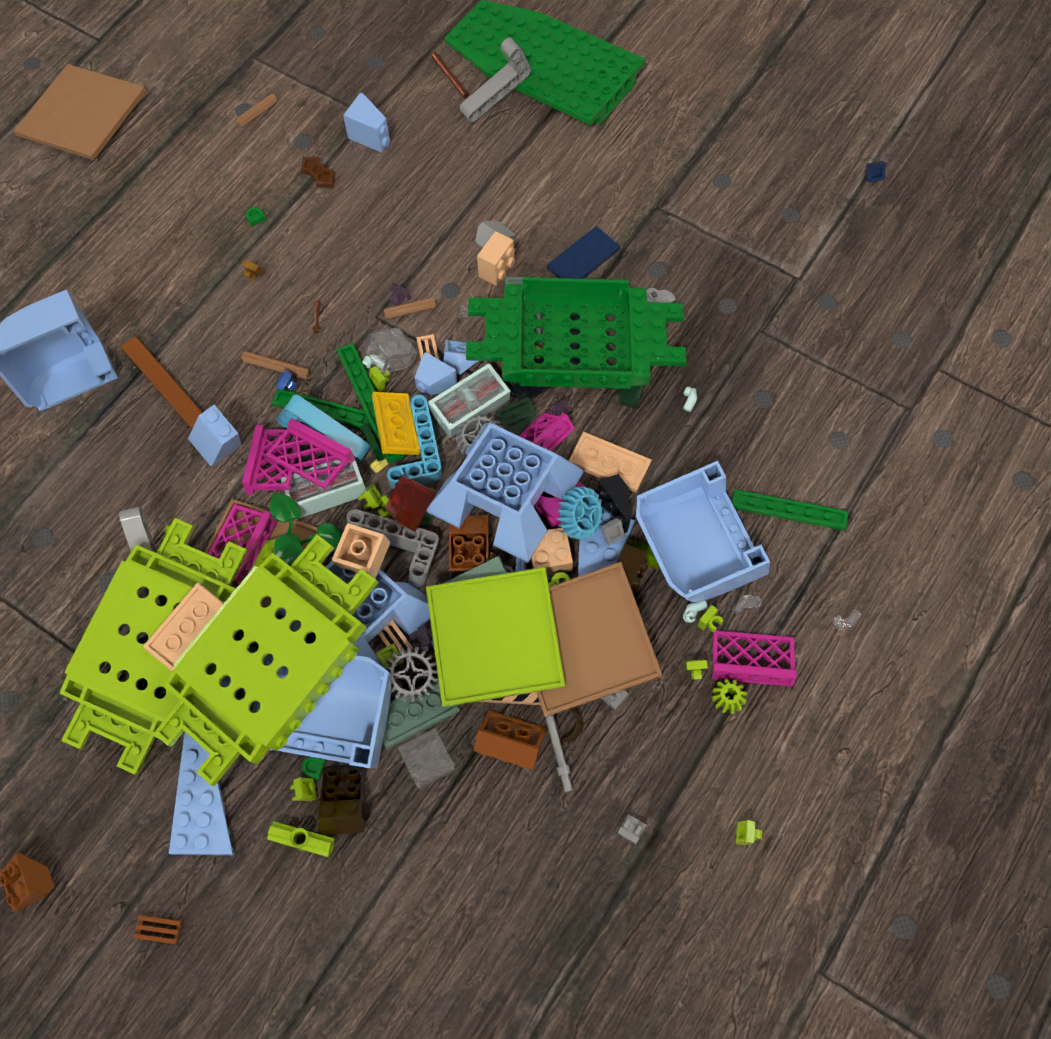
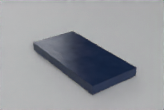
(584, 255)

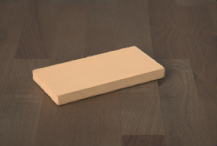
(607, 459)
(183, 625)

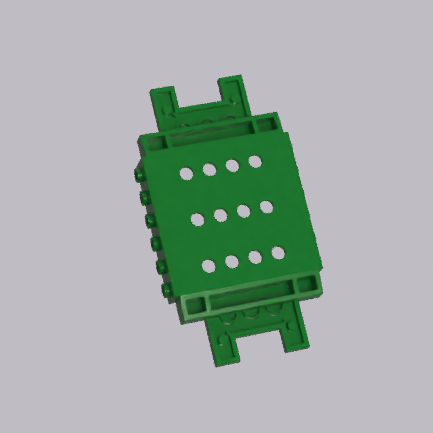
(637, 324)

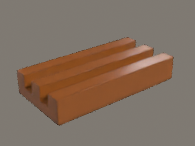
(140, 926)

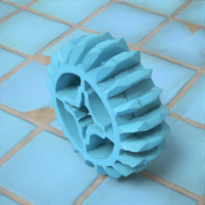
(580, 508)

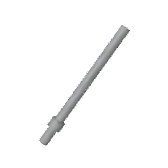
(562, 769)

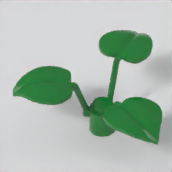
(289, 546)

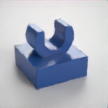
(285, 380)

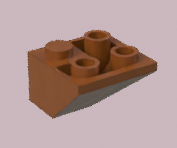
(25, 881)

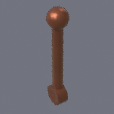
(316, 329)

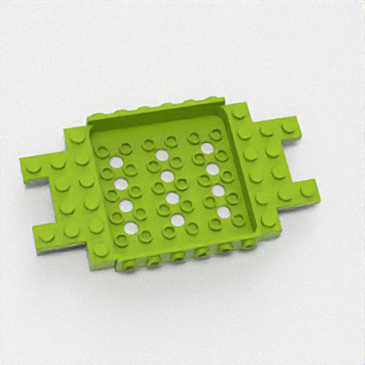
(118, 707)
(212, 712)

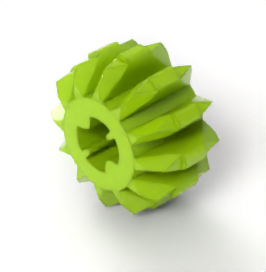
(720, 696)

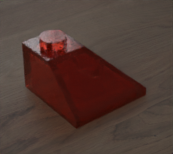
(409, 502)

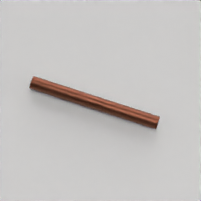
(449, 74)

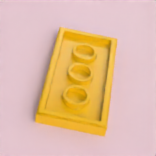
(395, 423)

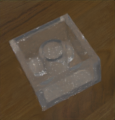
(390, 350)
(426, 758)

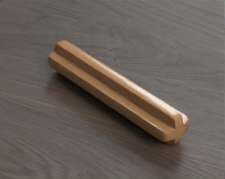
(256, 110)
(409, 307)

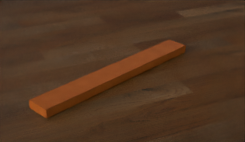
(162, 381)

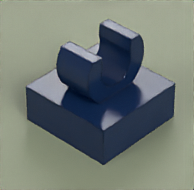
(875, 171)

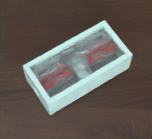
(472, 396)
(314, 499)

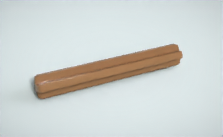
(274, 364)

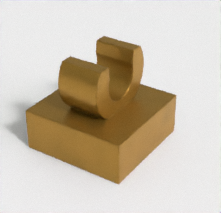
(251, 270)

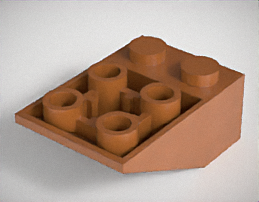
(469, 544)

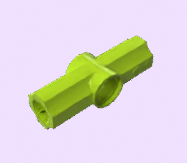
(288, 836)

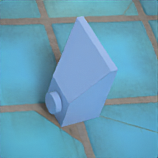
(456, 356)
(434, 375)

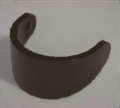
(578, 729)

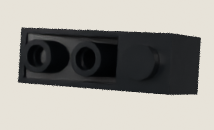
(615, 497)

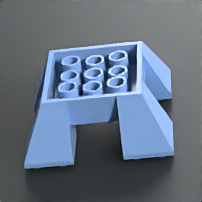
(519, 474)
(385, 603)

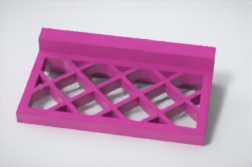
(556, 430)
(314, 439)
(257, 459)
(259, 534)
(754, 673)

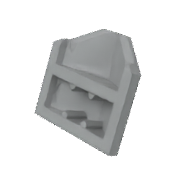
(487, 229)

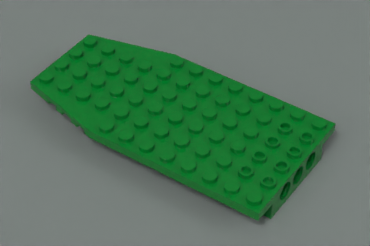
(567, 65)

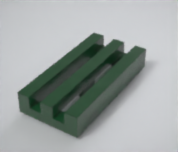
(373, 443)

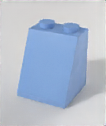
(366, 124)
(214, 436)

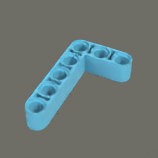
(312, 417)
(426, 446)

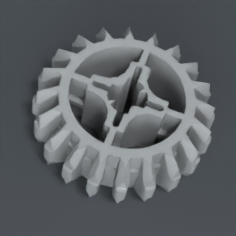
(464, 434)
(401, 674)

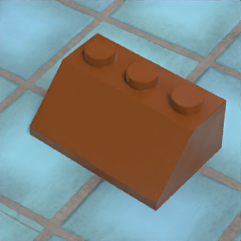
(510, 739)

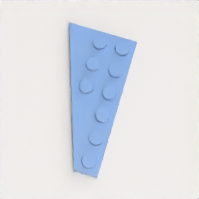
(596, 553)
(199, 809)

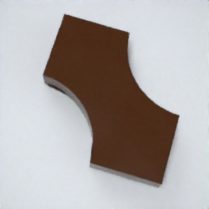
(323, 176)

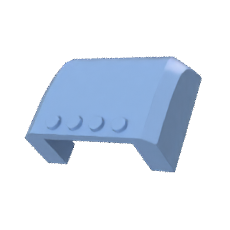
(52, 353)
(699, 535)
(348, 719)

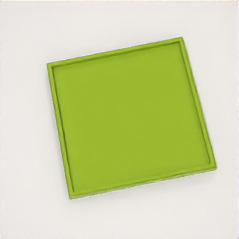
(494, 637)

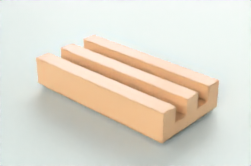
(425, 339)
(399, 633)

